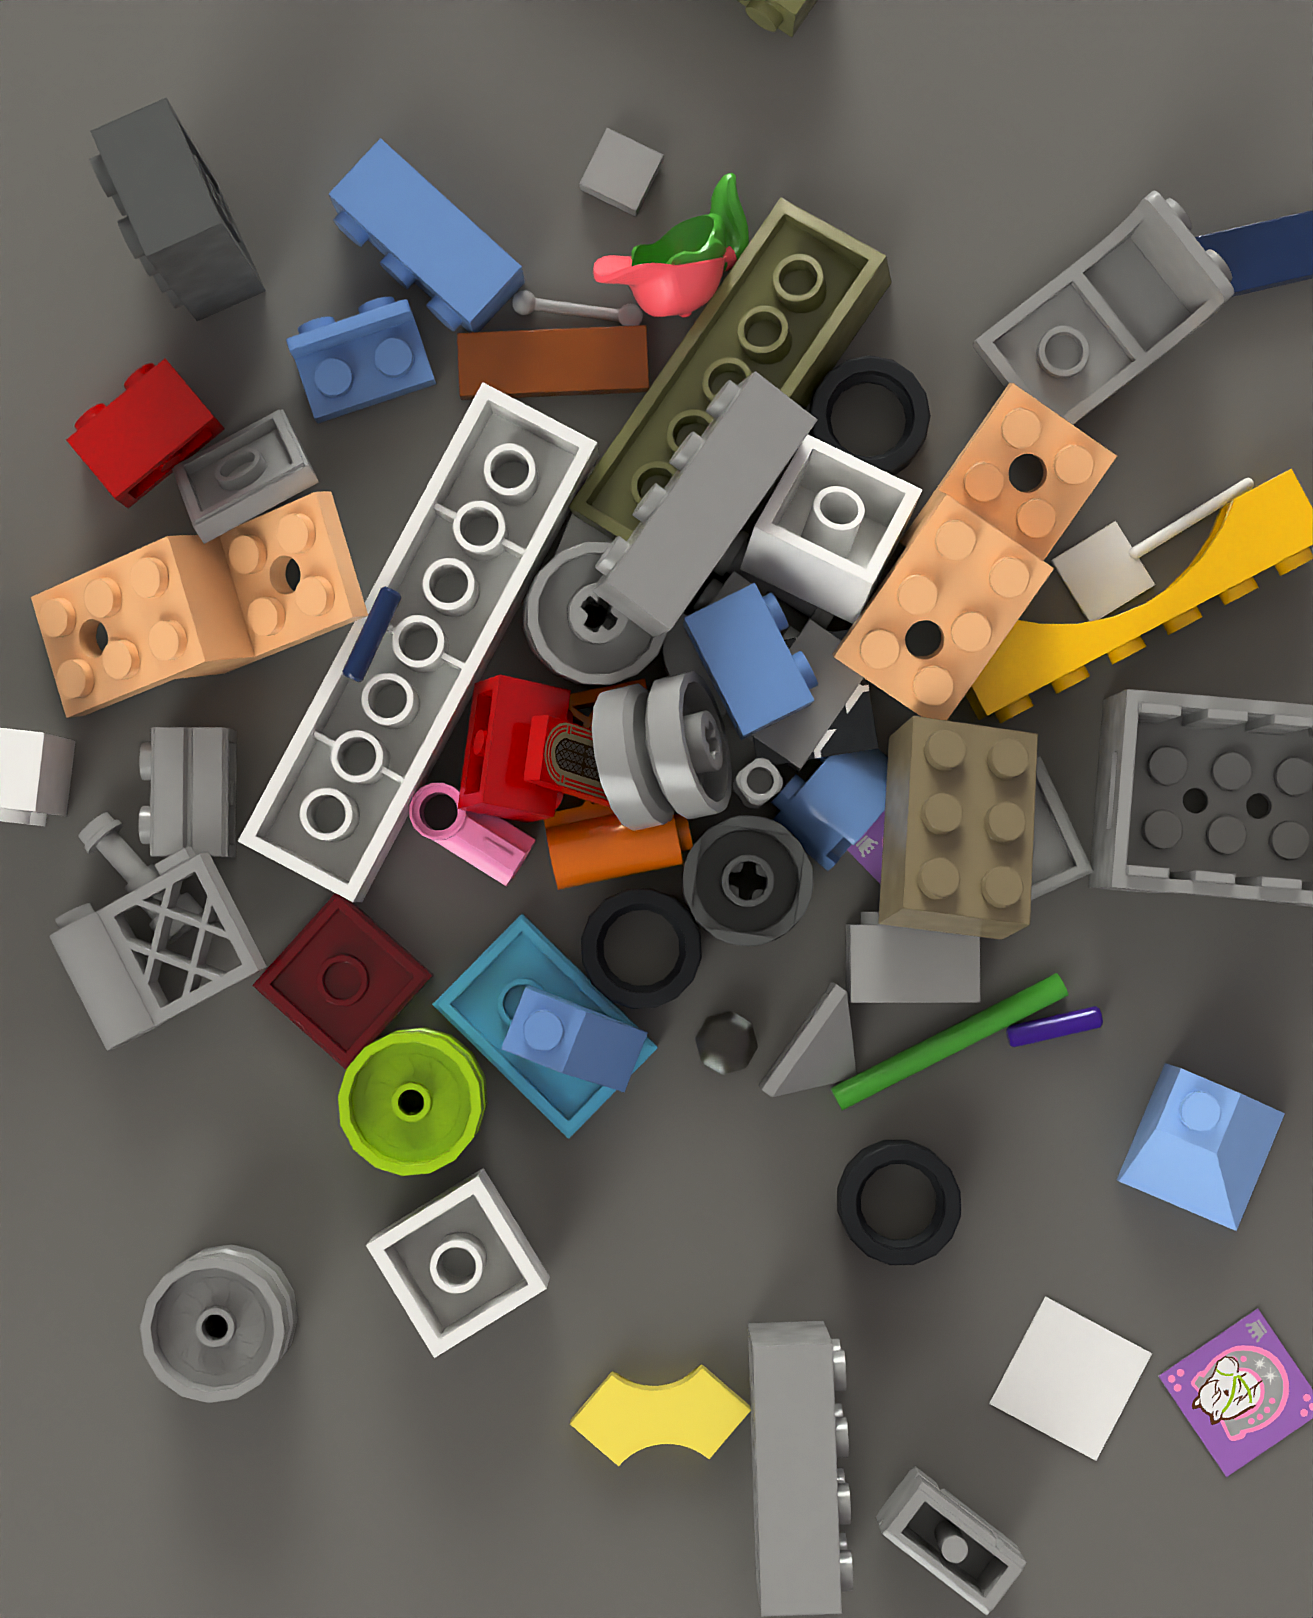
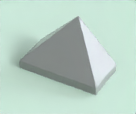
(818, 1051)

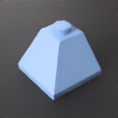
(1200, 1146)

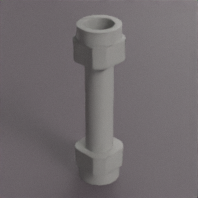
(757, 783)

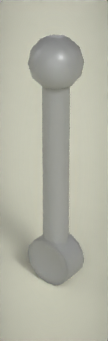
(525, 303)

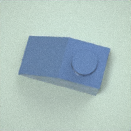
(574, 1039)

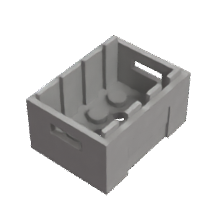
(1228, 750)

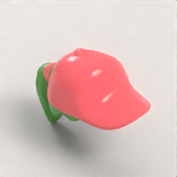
(685, 263)

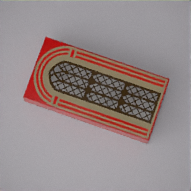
(563, 759)

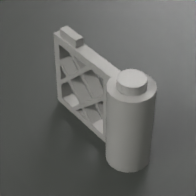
(111, 964)

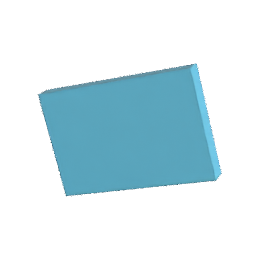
(486, 1000)

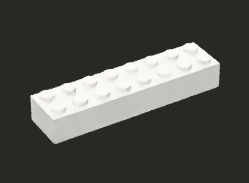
(460, 584)

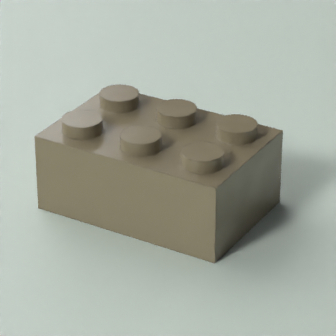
(958, 828)

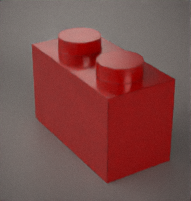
(143, 432)
(499, 746)

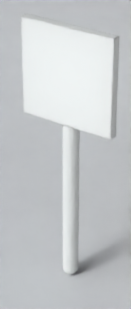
(1107, 570)

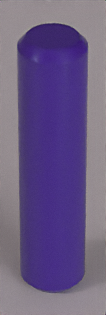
(1054, 1026)

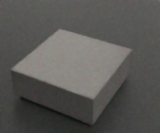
(621, 172)

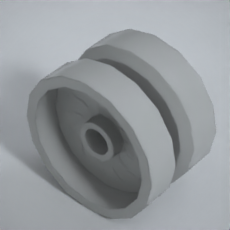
(557, 628)
(662, 751)
(205, 1359)

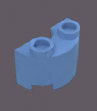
(834, 803)

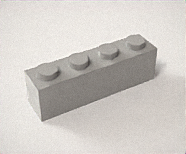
(703, 504)

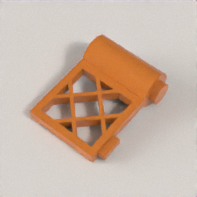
(591, 842)

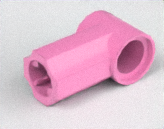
(477, 838)

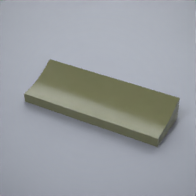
(779, 313)

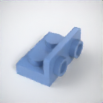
(360, 358)

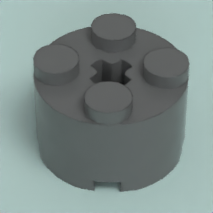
(775, 857)

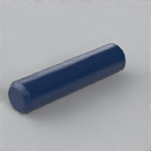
(371, 634)

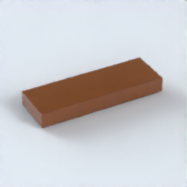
(554, 361)

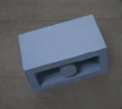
(750, 660)

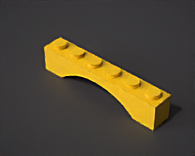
(1248, 536)

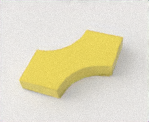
(633, 1416)

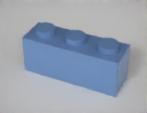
(425, 239)

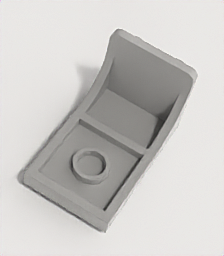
(1110, 312)

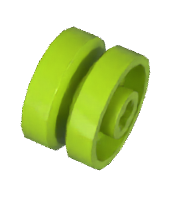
(418, 1139)

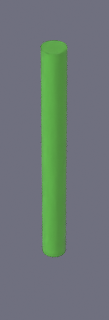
(949, 1041)

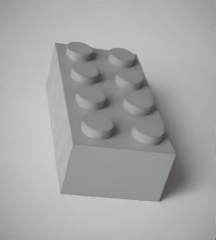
(795, 1473)

